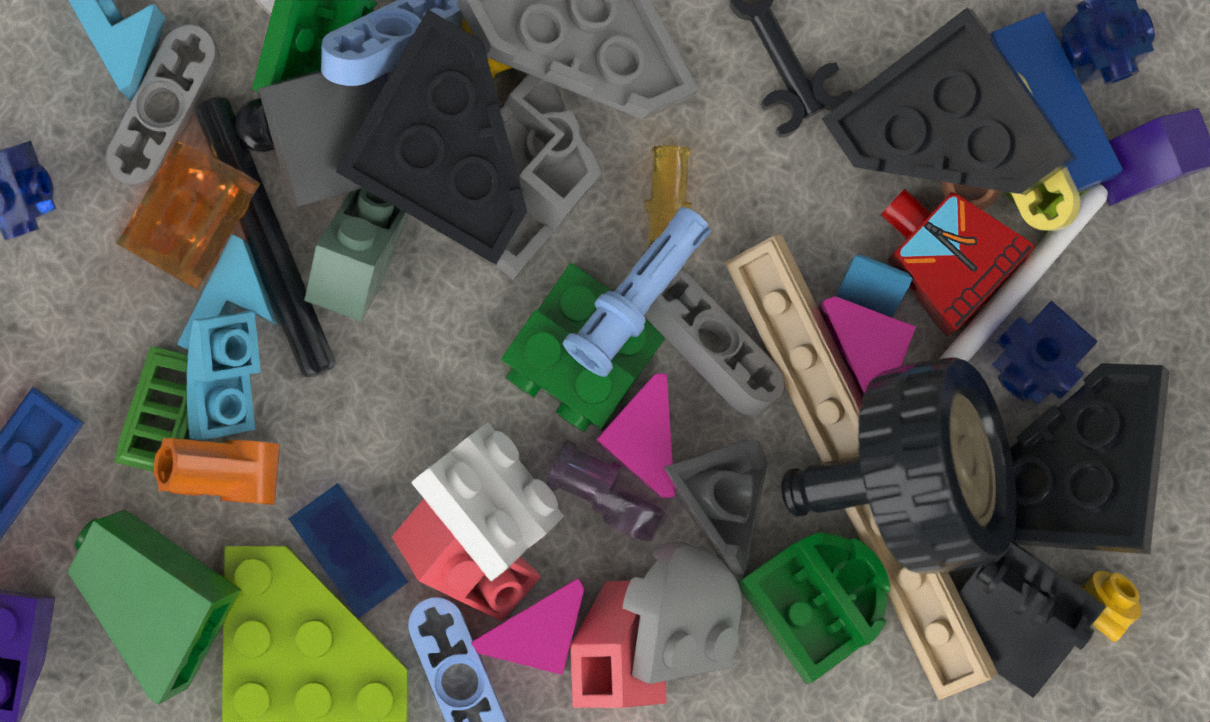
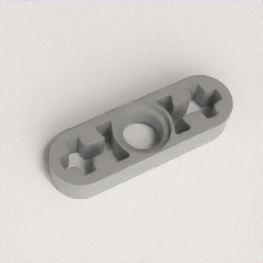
(153, 83)
(751, 359)

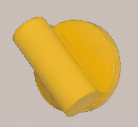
(1120, 600)

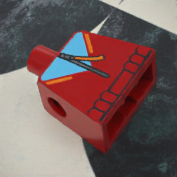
(952, 255)

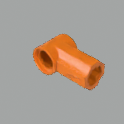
(231, 469)

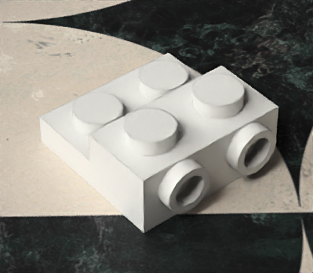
(489, 499)

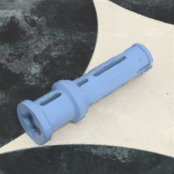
(623, 311)

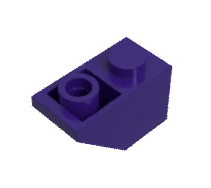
(23, 648)

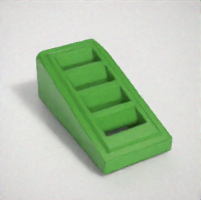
(135, 428)

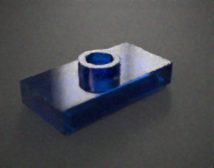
(349, 550)

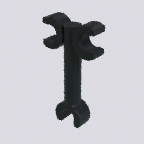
(803, 96)

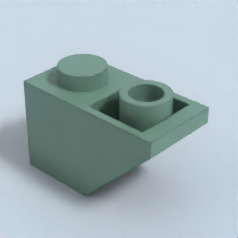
(354, 254)

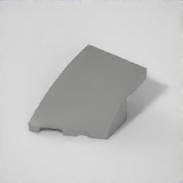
(550, 164)

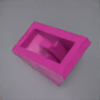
(866, 339)
(643, 437)
(539, 633)

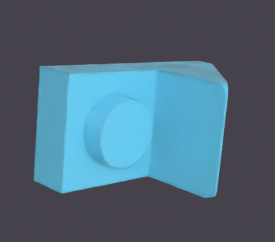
(124, 47)
(233, 284)

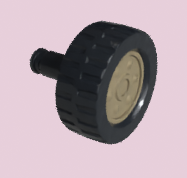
(927, 466)

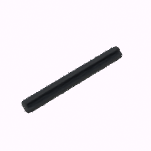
(268, 244)

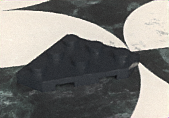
(952, 116)
(442, 142)
(1094, 464)

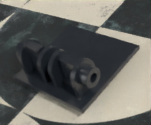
(1028, 616)

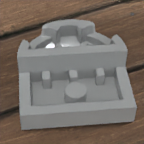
(686, 614)

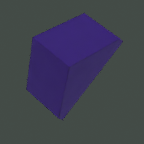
(1159, 154)

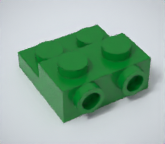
(542, 362)

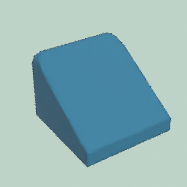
(873, 285)

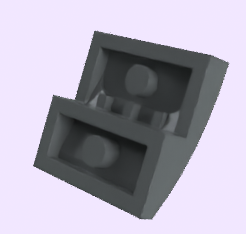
(312, 130)

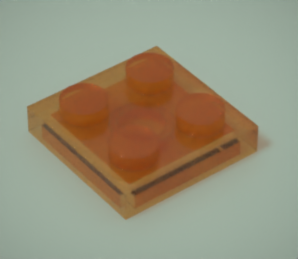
(188, 214)

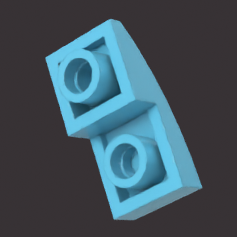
(218, 375)

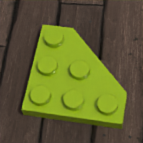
(301, 649)

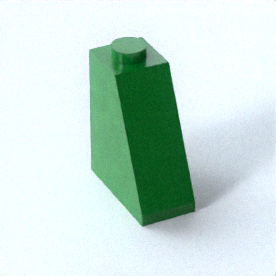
(151, 600)

